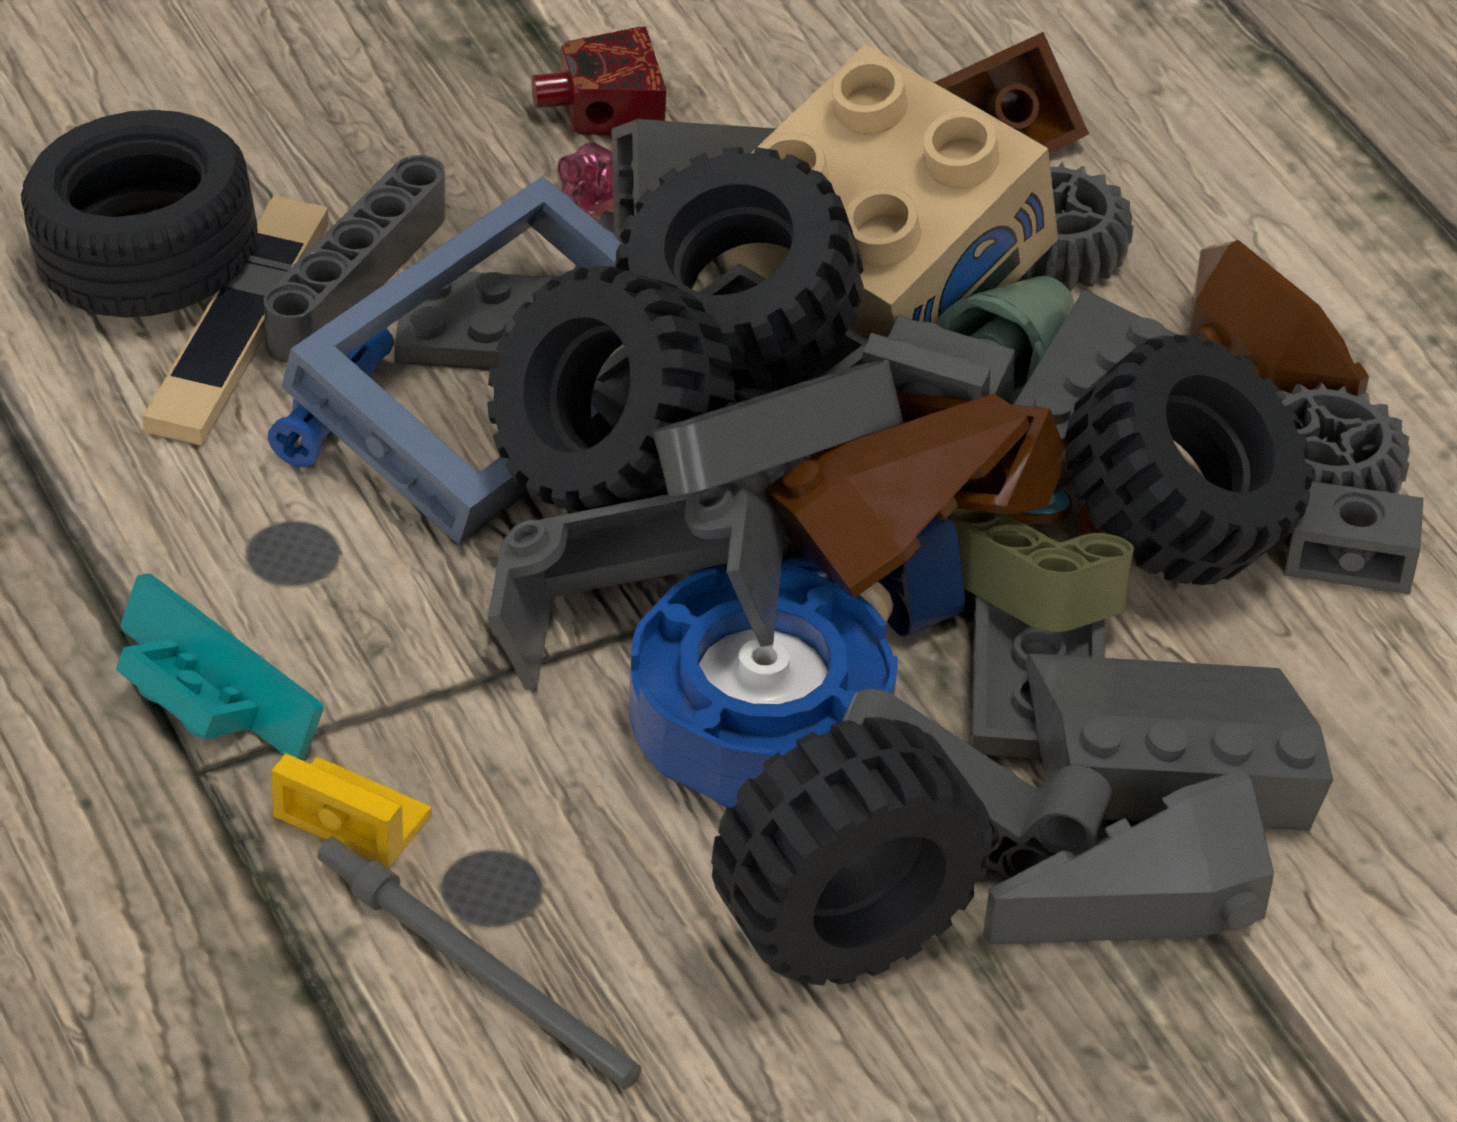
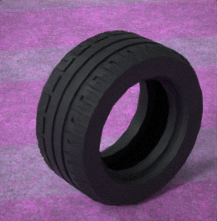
(148, 259)

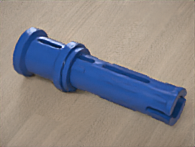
(302, 423)

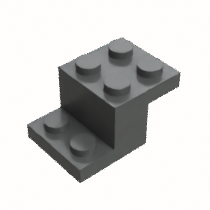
(943, 362)

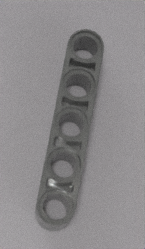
(356, 253)
(777, 427)

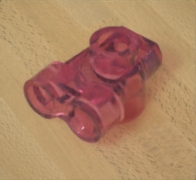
(587, 176)

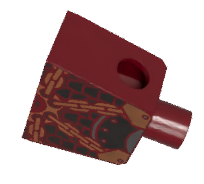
(605, 82)

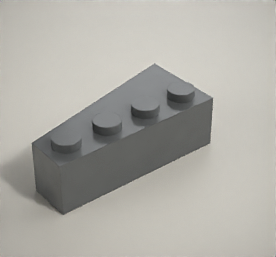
(1082, 351)

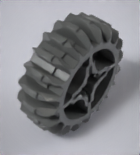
(1091, 229)
(1350, 438)

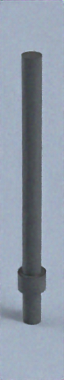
(381, 889)

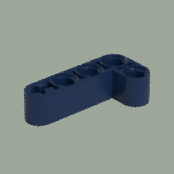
(929, 583)

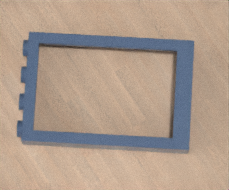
(377, 424)

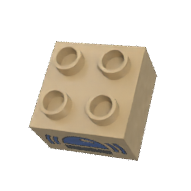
(929, 185)

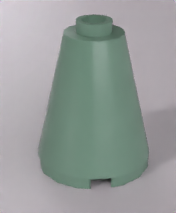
(1016, 317)

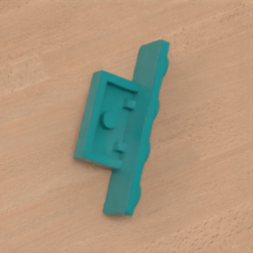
(209, 674)

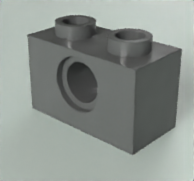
(1357, 538)

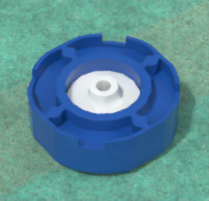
(721, 705)

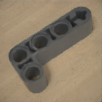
(1024, 820)

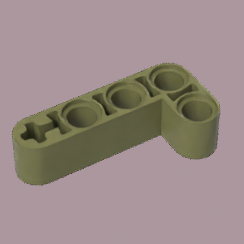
(1039, 578)

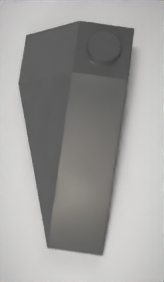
(1170, 877)

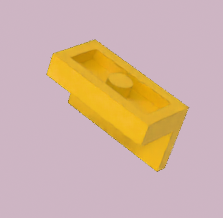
(346, 806)

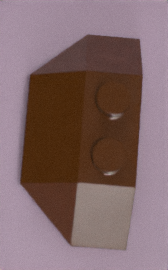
(1269, 322)

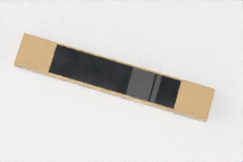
(232, 326)

